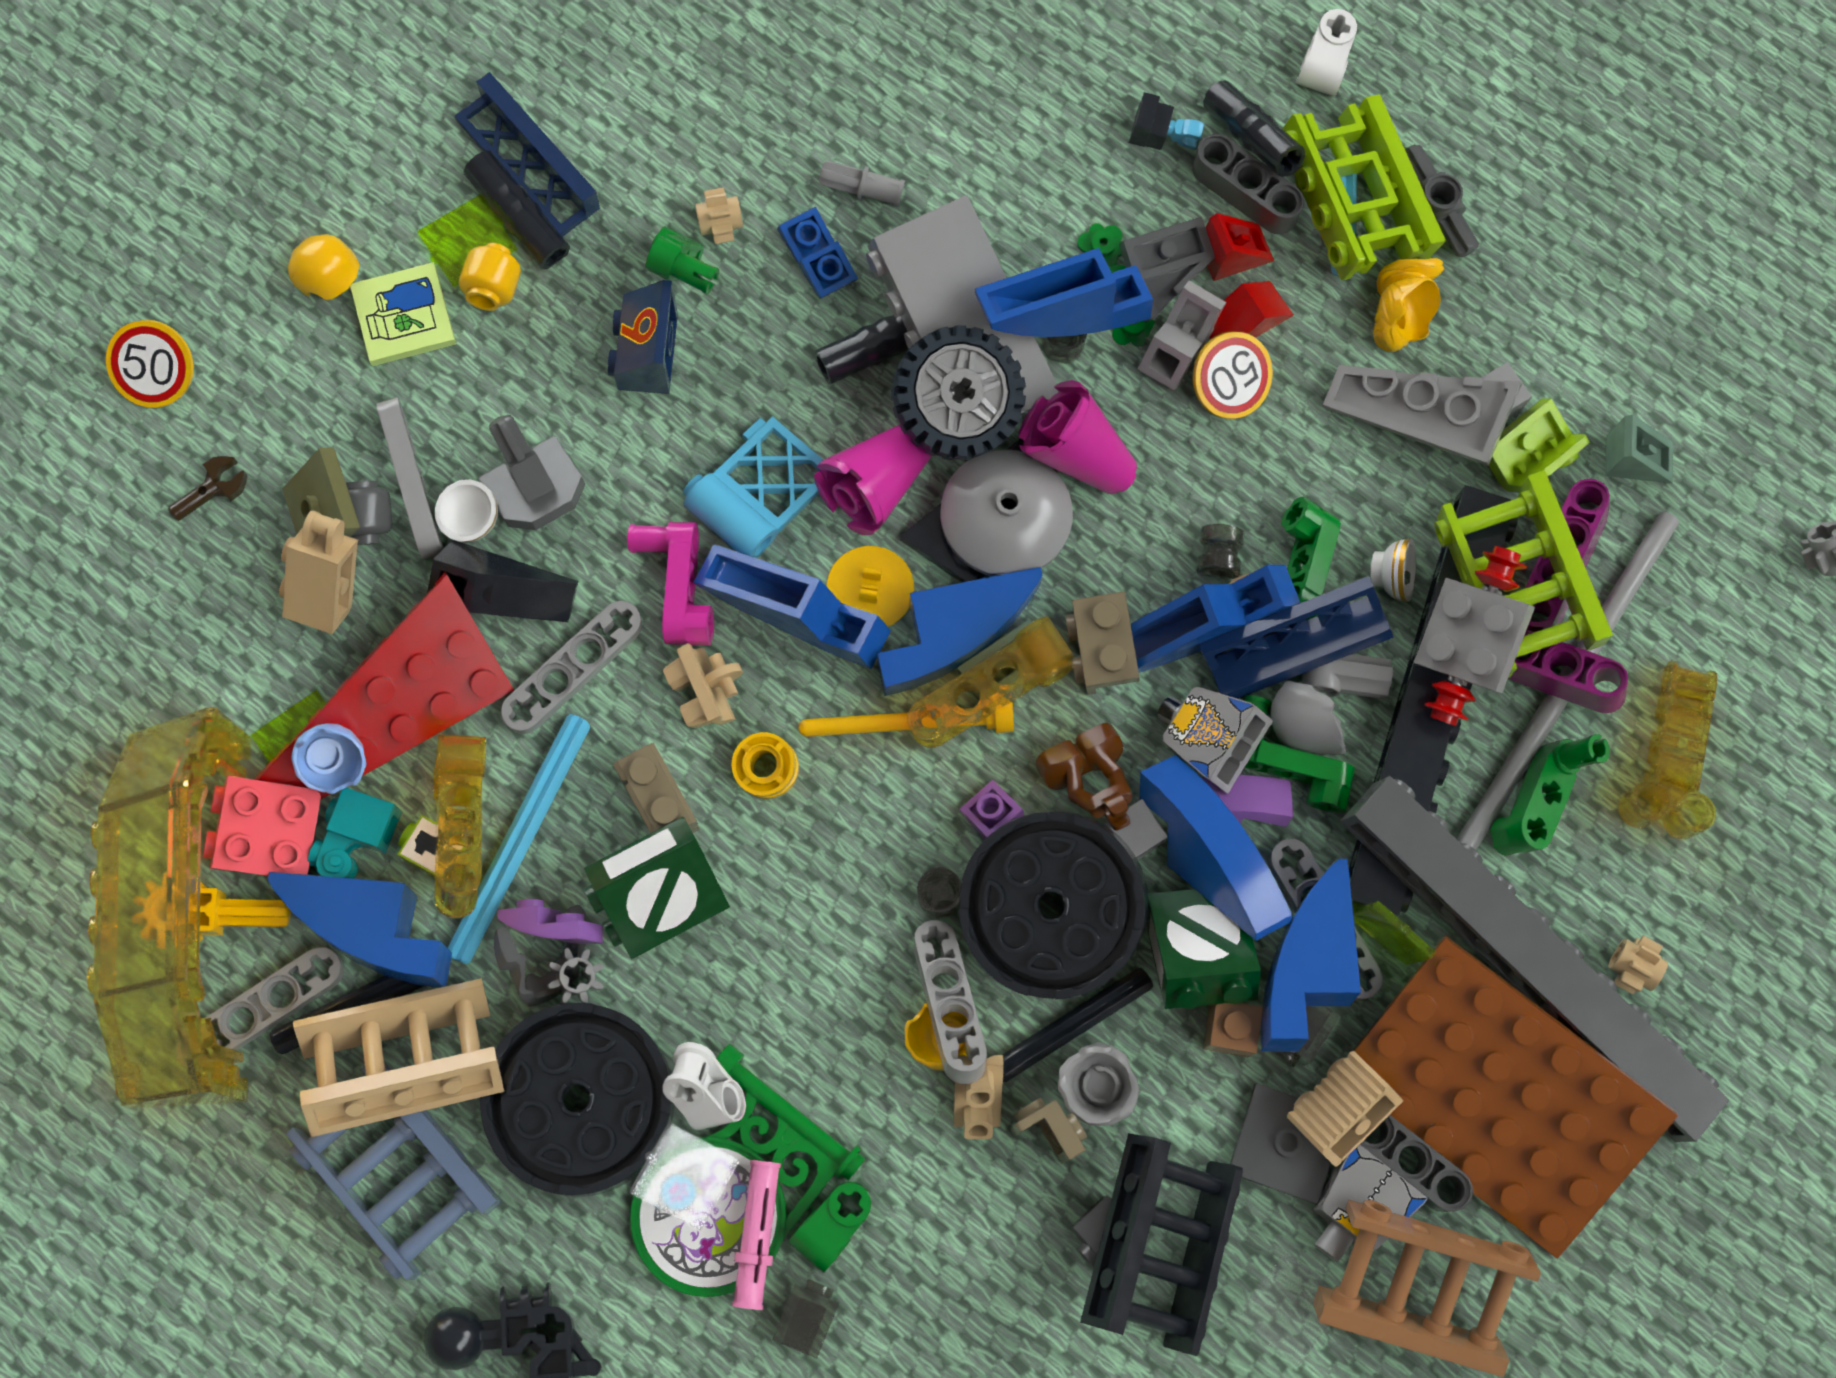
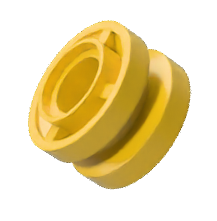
(748, 753)

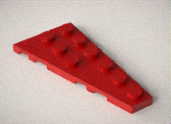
(410, 685)

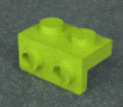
(1534, 444)

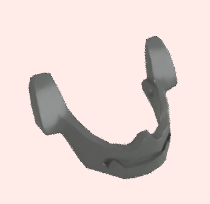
(533, 988)

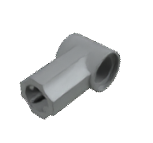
(1352, 676)

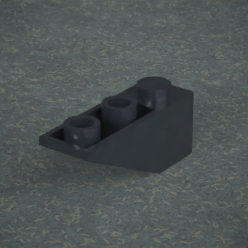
(503, 585)

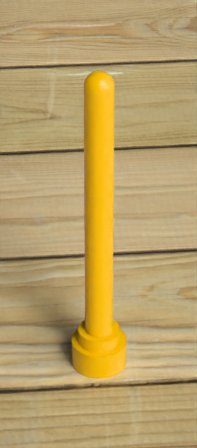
(1001, 721)

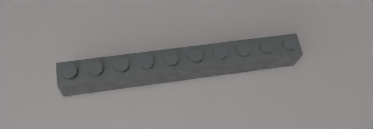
(1527, 952)

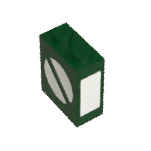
(654, 888)
(1200, 952)

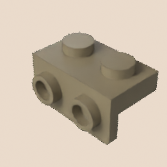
(1104, 641)
(1060, 1130)

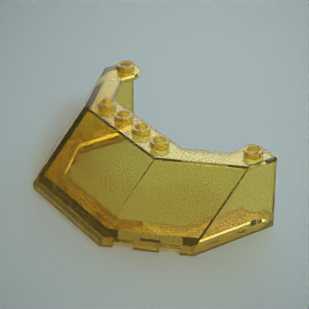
(150, 914)

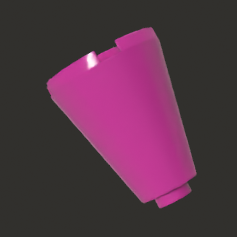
(1077, 439)
(870, 478)

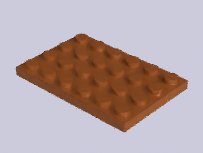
(1511, 1096)

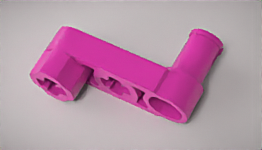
(681, 618)

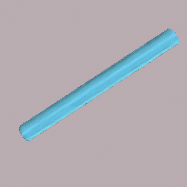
(519, 837)

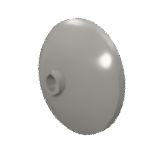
(999, 538)

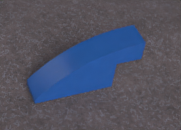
(1066, 298)
(793, 604)
(1209, 612)
(955, 626)
(1213, 849)
(367, 924)
(1312, 963)

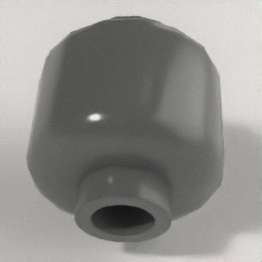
(372, 511)

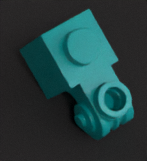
(353, 823)

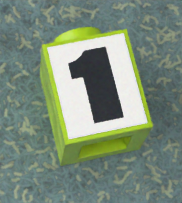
(418, 845)

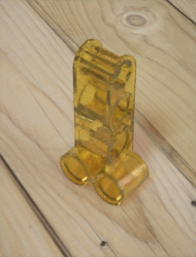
(1036, 654)
(1676, 756)
(458, 783)

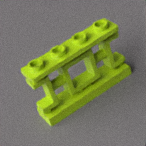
(1388, 179)

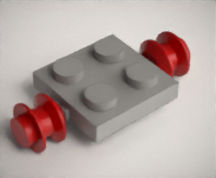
(1474, 635)

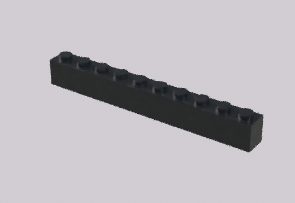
(1414, 740)

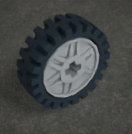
(927, 405)

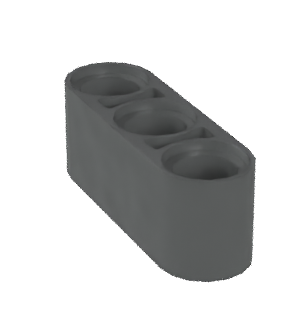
(1242, 166)
(1429, 1169)

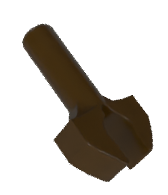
(210, 487)

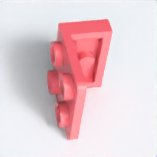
(262, 827)

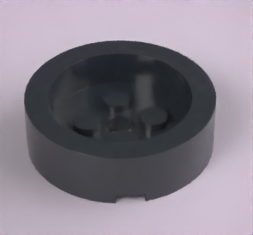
(1101, 895)
(626, 1109)

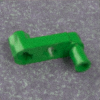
(679, 258)
(1313, 548)
(1554, 771)
(1328, 778)

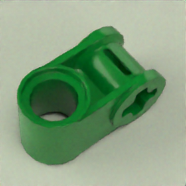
(827, 1230)

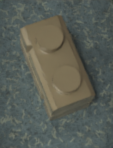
(653, 789)

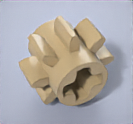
(719, 215)
(1638, 964)

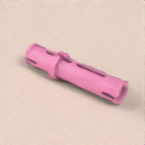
(756, 1235)

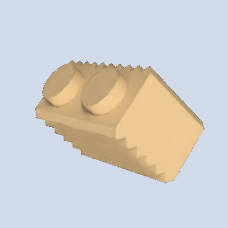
(1344, 1108)

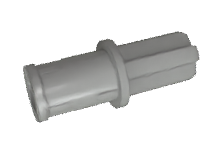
(861, 182)

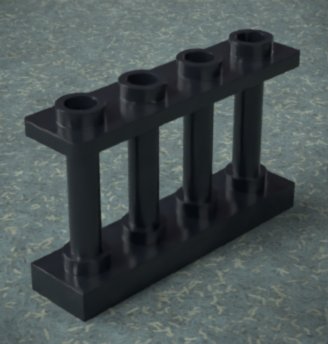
(1126, 1234)

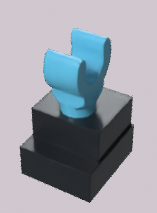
(1154, 124)

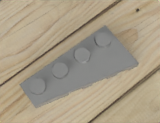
(1439, 411)

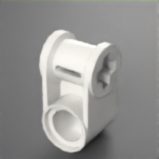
(1327, 55)
(703, 1088)

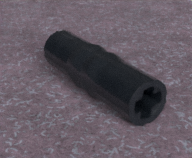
(1254, 128)
(516, 209)
(862, 349)

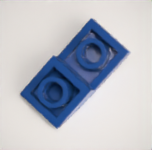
(817, 253)

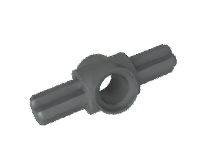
(1451, 192)

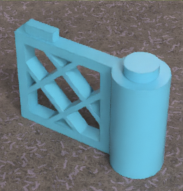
(731, 508)

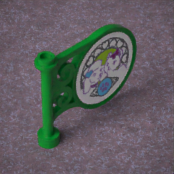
(703, 1259)

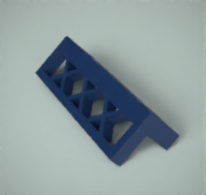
(539, 146)
(1298, 643)

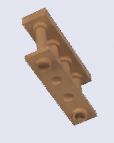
(1434, 1333)

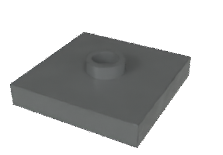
(1275, 1150)

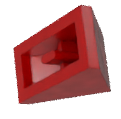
(1236, 246)
(1252, 310)

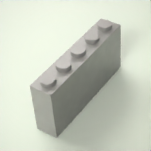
(932, 282)

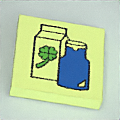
(402, 314)

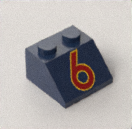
(645, 339)

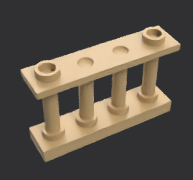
(405, 1089)

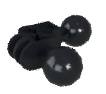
(459, 1336)

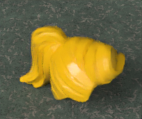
(1406, 302)

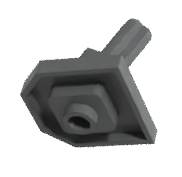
(533, 482)

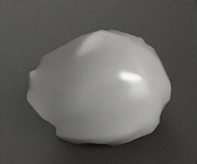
(1306, 720)
(1098, 1085)

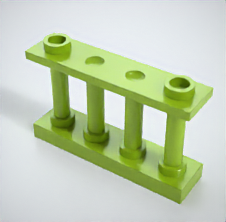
(1551, 541)

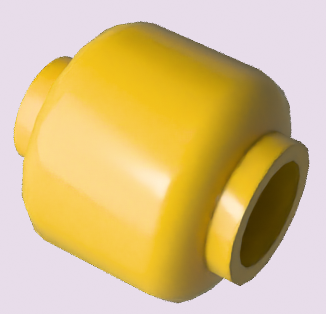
(489, 276)

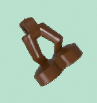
(1094, 750)

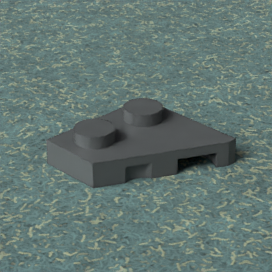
(1169, 259)

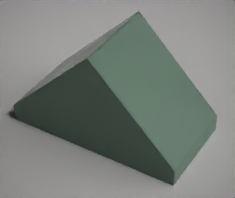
(1638, 452)

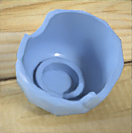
(328, 758)

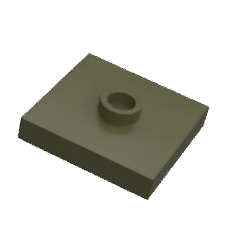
(320, 488)

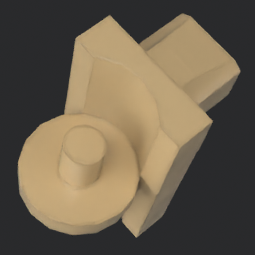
(711, 683)
(979, 1103)

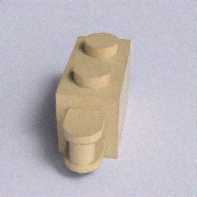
(318, 573)

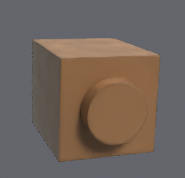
(1233, 1029)

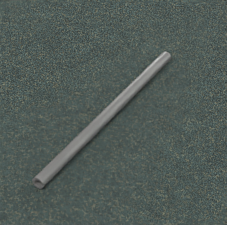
(1552, 706)

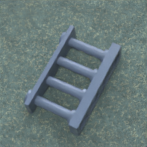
(440, 1159)

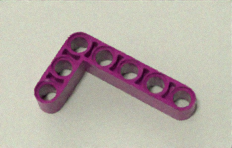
(1587, 666)

